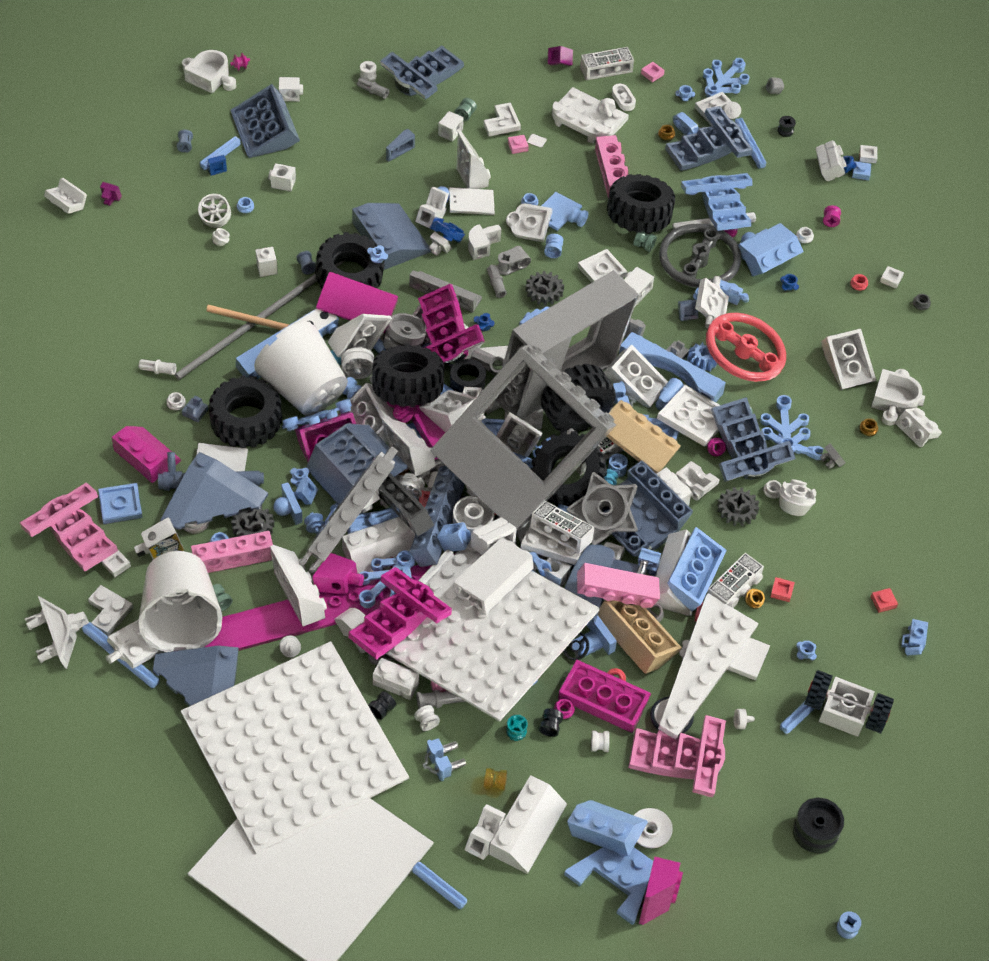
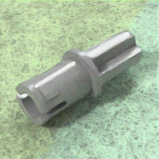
(373, 88)
(496, 281)

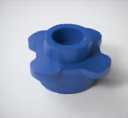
(850, 164)
(789, 282)
(484, 321)

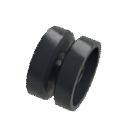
(818, 825)

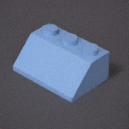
(770, 249)
(606, 827)

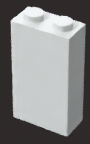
(493, 575)

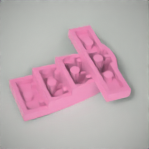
(73, 527)
(683, 757)

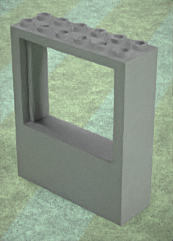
(603, 305)
(492, 467)

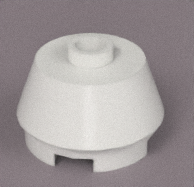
(796, 498)

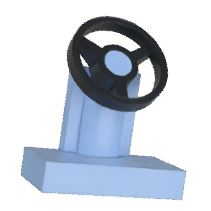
(597, 638)

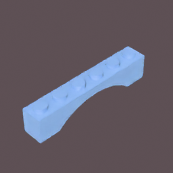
(694, 377)

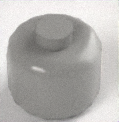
(774, 85)

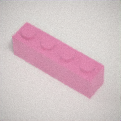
(618, 585)

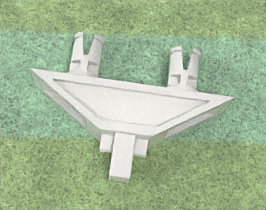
(62, 629)

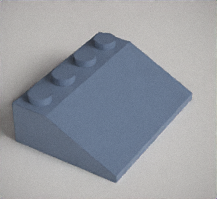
(264, 123)
(391, 228)

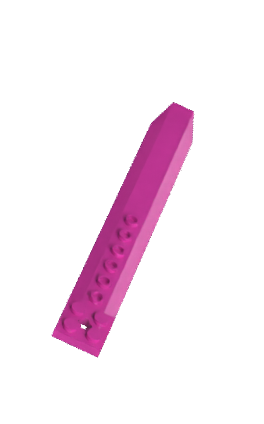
(279, 619)

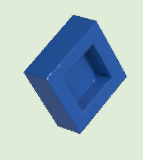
(217, 165)

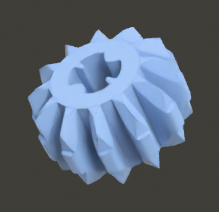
(701, 357)

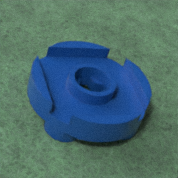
(450, 231)

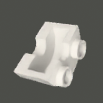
(696, 480)

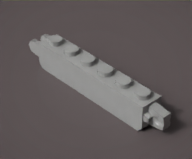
(349, 508)

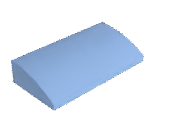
(696, 569)

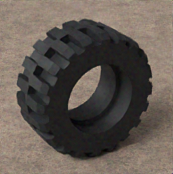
(640, 203)
(348, 248)
(408, 375)
(595, 385)
(242, 393)
(554, 450)

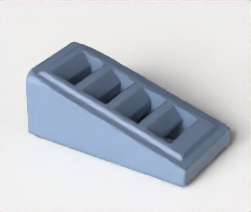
(400, 145)

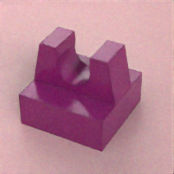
(110, 193)

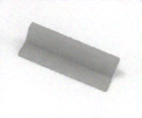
(428, 283)

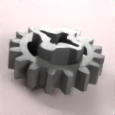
(546, 288)
(729, 502)
(252, 522)

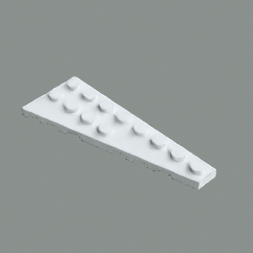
(711, 650)

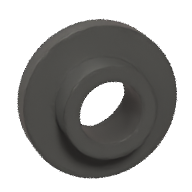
(922, 301)

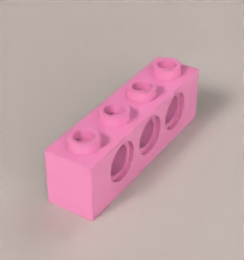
(610, 160)
(235, 551)

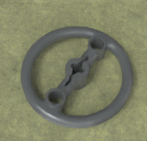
(700, 251)

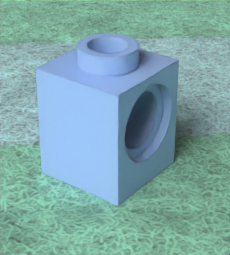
(454, 537)

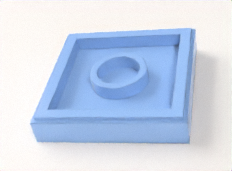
(120, 503)

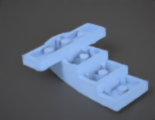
(722, 199)

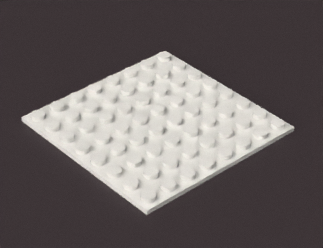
(495, 654)
(294, 746)
(318, 884)

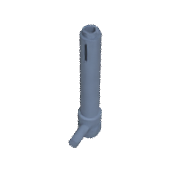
(172, 478)

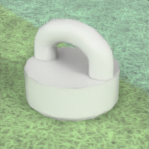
(607, 106)
(741, 719)

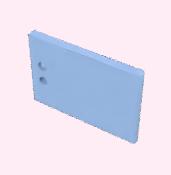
(561, 209)

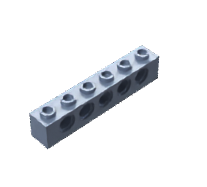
(440, 505)

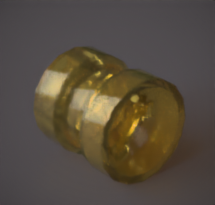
(500, 780)

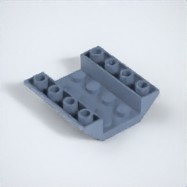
(344, 457)
(654, 509)

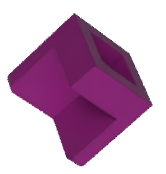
(560, 55)

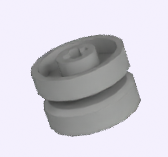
(405, 330)

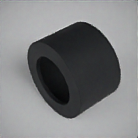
(467, 367)

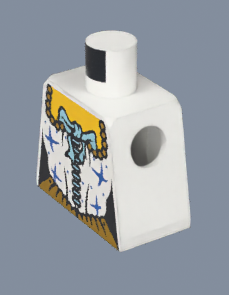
(159, 540)

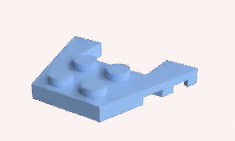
(624, 872)

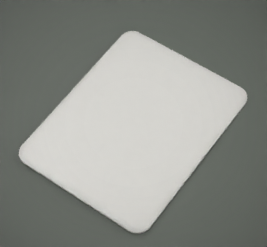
(537, 140)

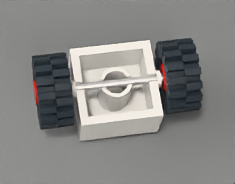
(848, 704)

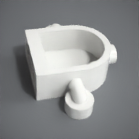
(208, 71)
(896, 393)

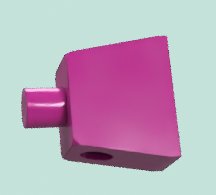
(337, 575)

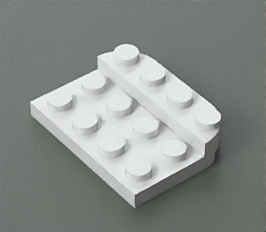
(583, 115)

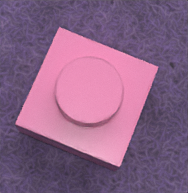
(652, 71)
(518, 144)

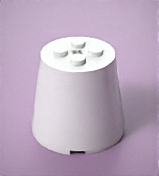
(302, 368)
(178, 604)

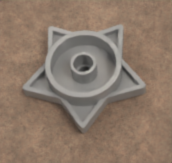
(601, 495)

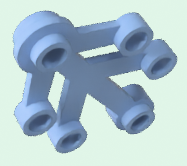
(738, 66)
(784, 404)
(291, 423)
(396, 562)

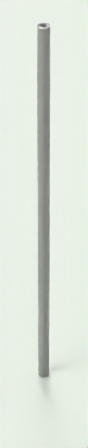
(243, 329)

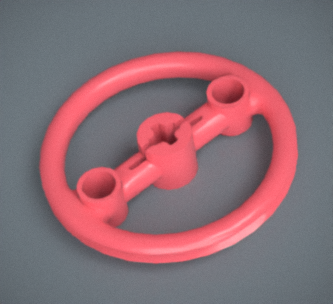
(746, 347)

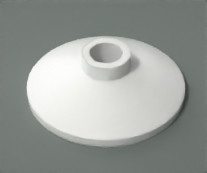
(659, 823)

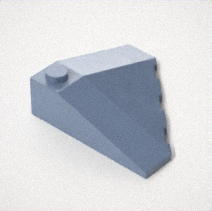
(210, 491)
(198, 671)

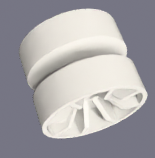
(472, 512)

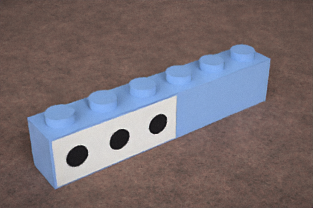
(323, 321)

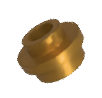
(666, 132)
(868, 427)
(759, 596)

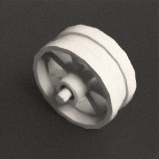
(214, 210)
(358, 361)

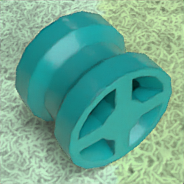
(518, 722)

